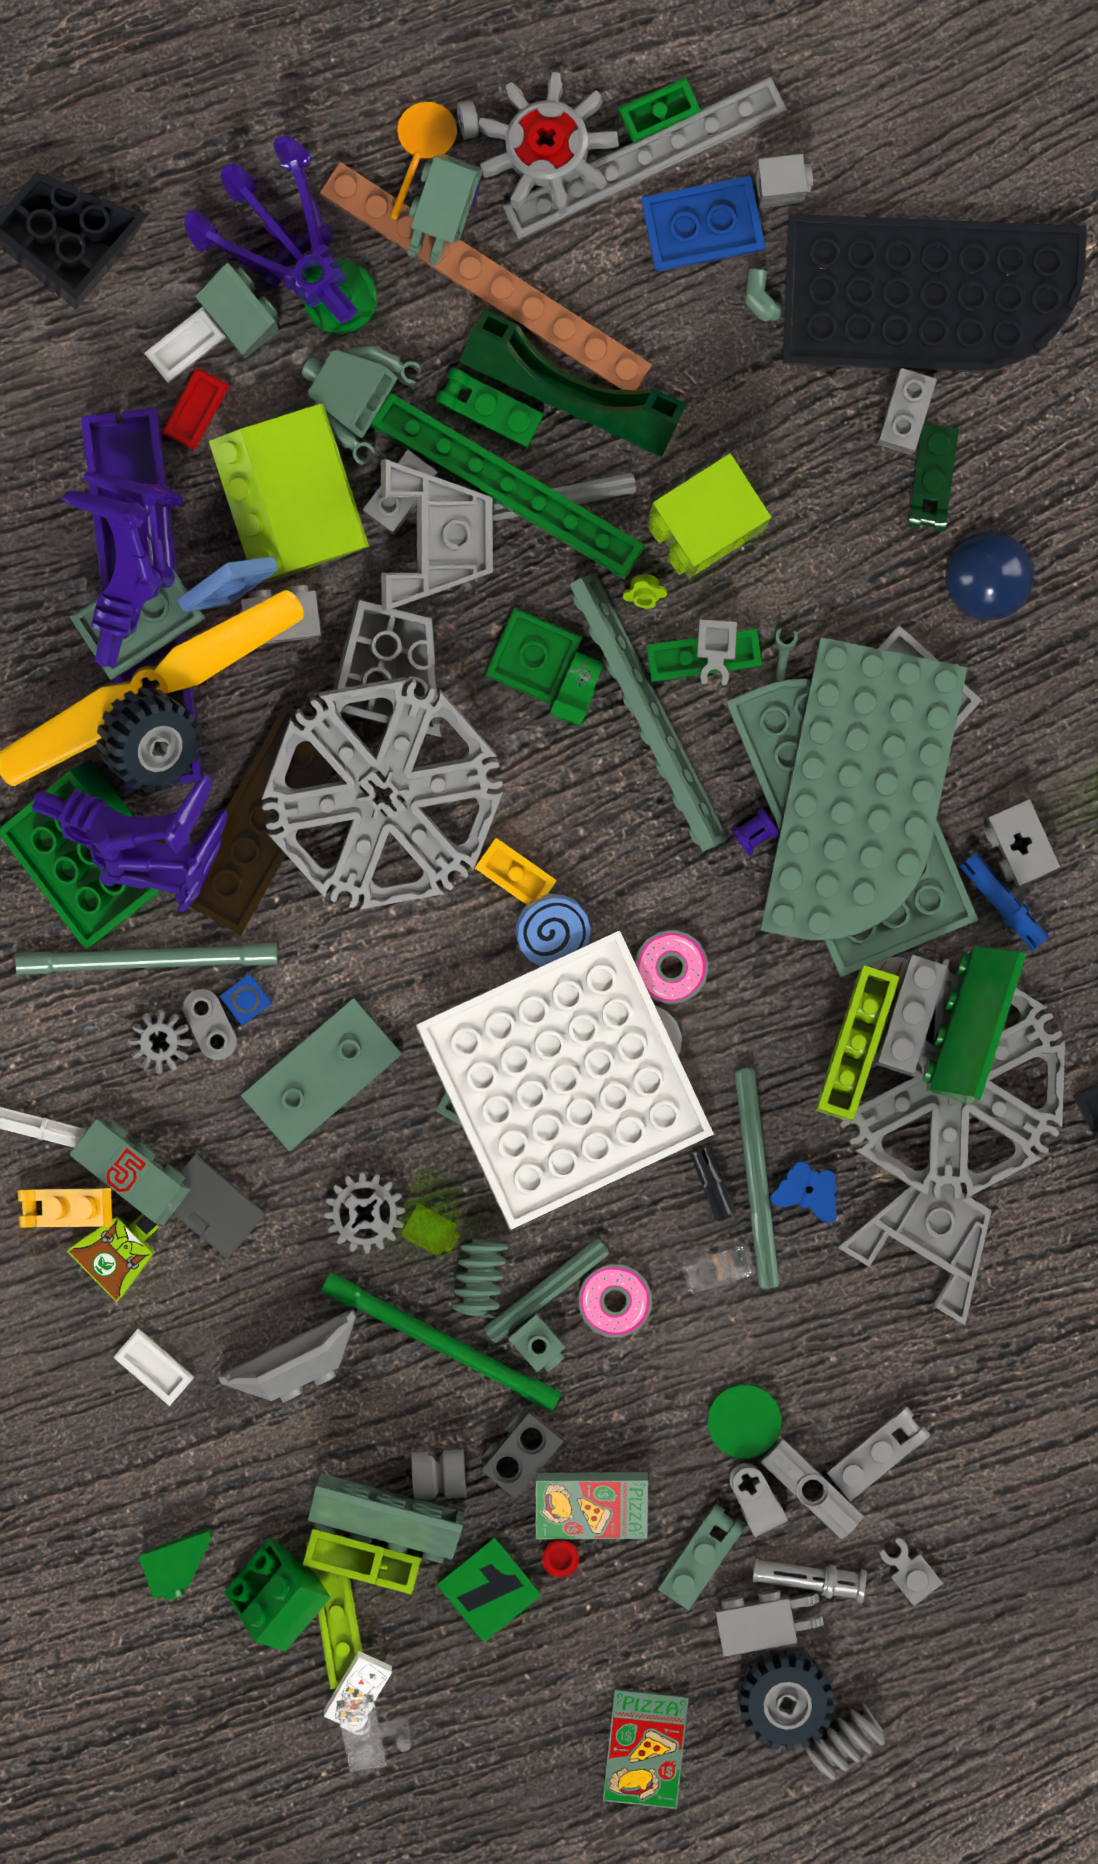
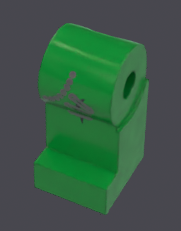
(577, 689)

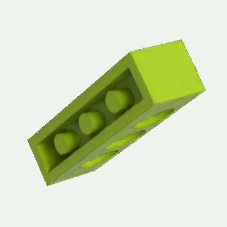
(857, 1043)

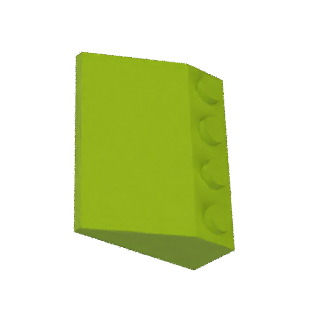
(289, 491)

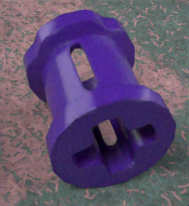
(755, 831)

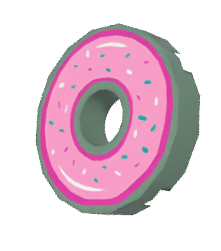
(693, 962)
(615, 1323)

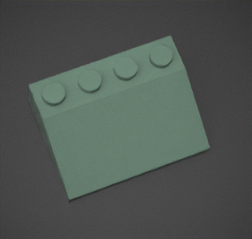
(386, 1517)

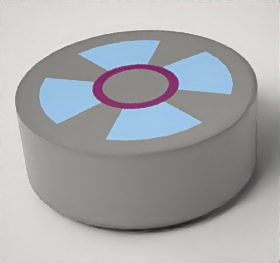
(467, 120)

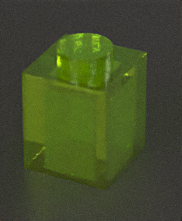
(431, 1230)

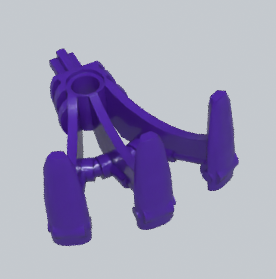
(240, 187)
(141, 554)
(127, 846)

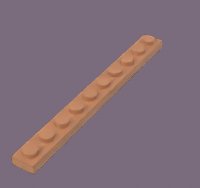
(491, 283)

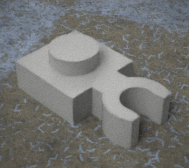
(717, 644)
(913, 1575)

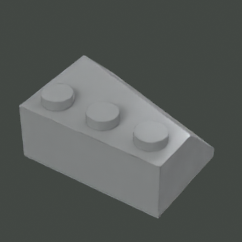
(385, 648)

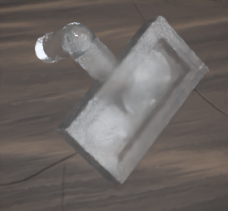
(364, 1733)

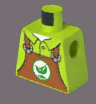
(116, 1253)

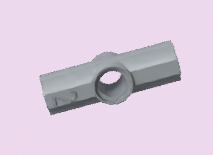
(829, 1505)

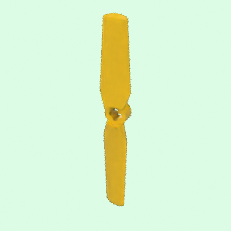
(180, 669)

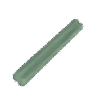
(546, 1290)

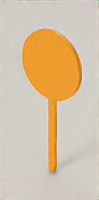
(423, 132)

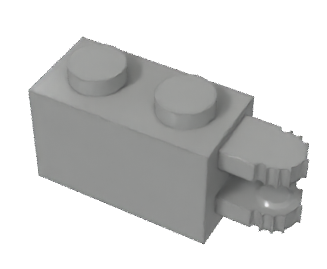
(762, 1621)

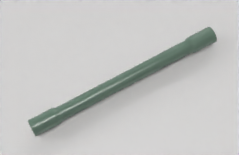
(48, 962)

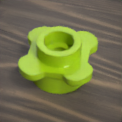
(645, 591)

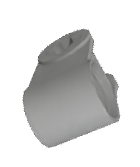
(759, 1503)

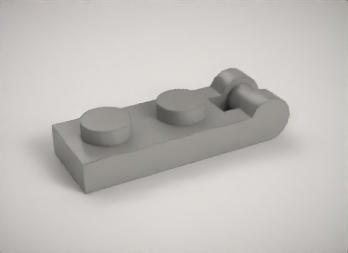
(877, 1454)

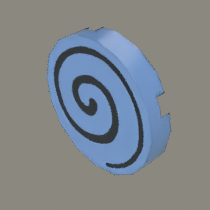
(551, 928)

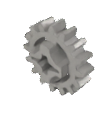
(378, 1224)

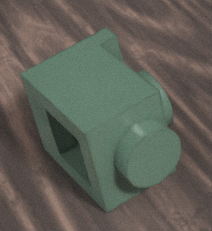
(534, 1329)

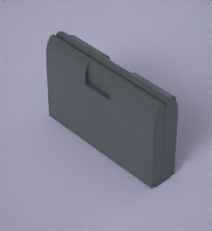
(216, 1208)

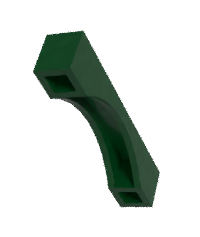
(505, 354)

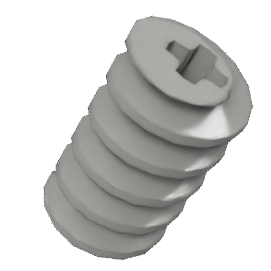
(846, 1742)

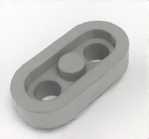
(211, 1023)

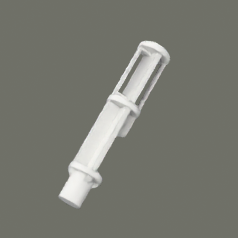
(40, 1127)

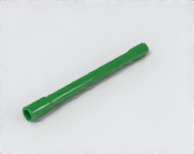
(528, 1387)

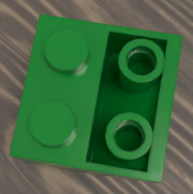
(276, 1596)

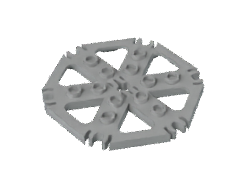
(369, 825)
(951, 1118)

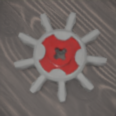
(545, 164)

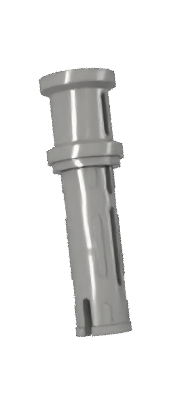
(765, 1570)

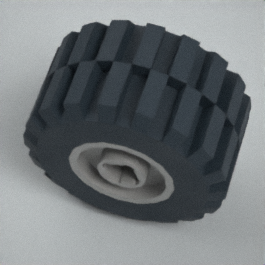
(149, 739)
(785, 1699)

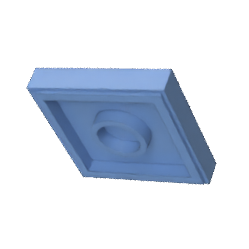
(228, 584)

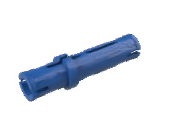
(1004, 901)

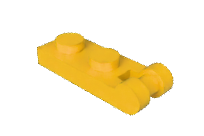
(66, 1207)

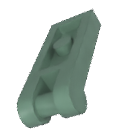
(701, 1557)

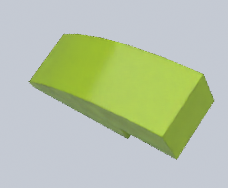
(362, 1561)

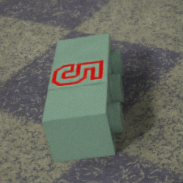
(131, 1170)

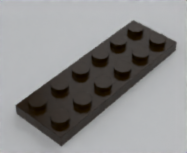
(247, 853)

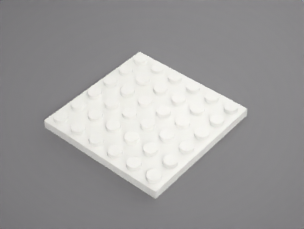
(564, 1079)

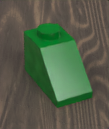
(174, 1563)

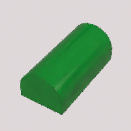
(658, 110)

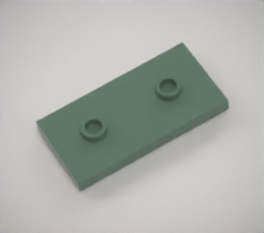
(321, 1074)

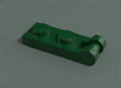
(933, 476)

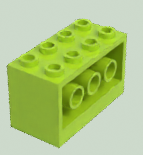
(707, 517)

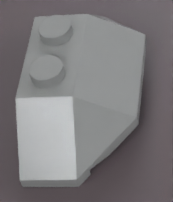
(294, 1362)

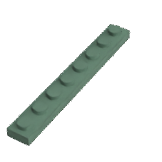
(643, 702)

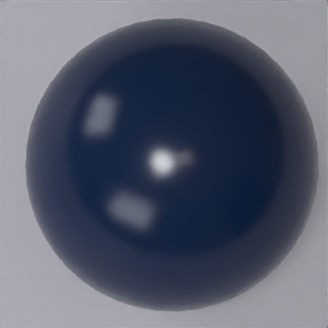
(989, 576)

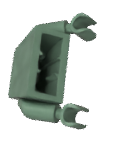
(354, 389)

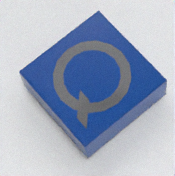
(246, 999)

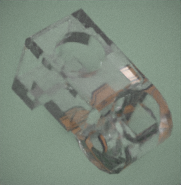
(717, 1268)

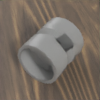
(438, 1474)

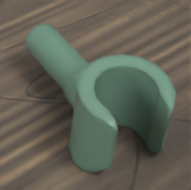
(783, 654)

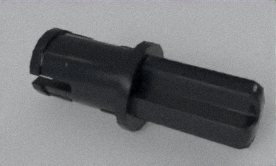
(713, 1184)

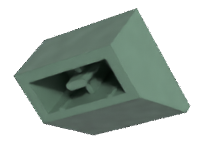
(237, 310)

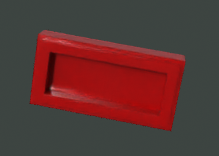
(195, 409)

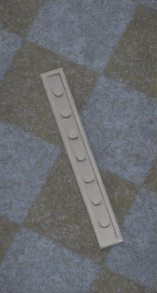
(652, 155)

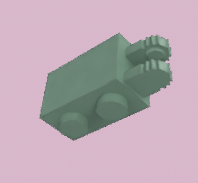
(443, 204)

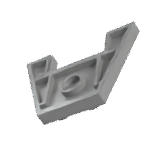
(451, 534)
(939, 1229)

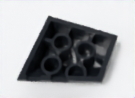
(66, 235)

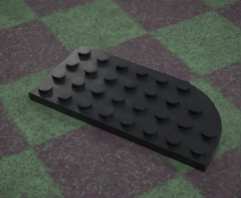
(926, 291)

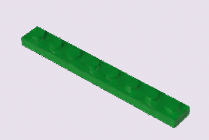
(507, 485)

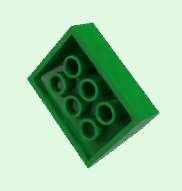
(66, 868)
(974, 1023)

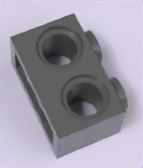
(529, 1459)

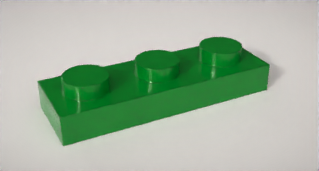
(680, 660)

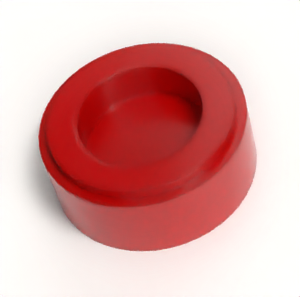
(560, 1558)

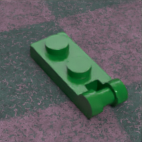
(490, 408)

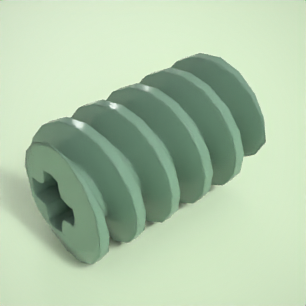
(480, 1277)

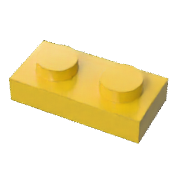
(514, 873)

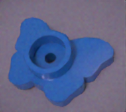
(821, 1198)

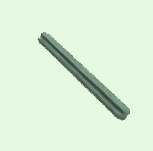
(756, 1178)

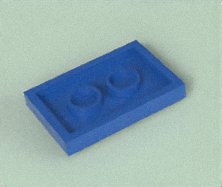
(703, 224)

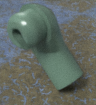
(758, 300)

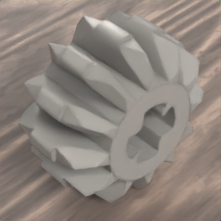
(148, 1044)

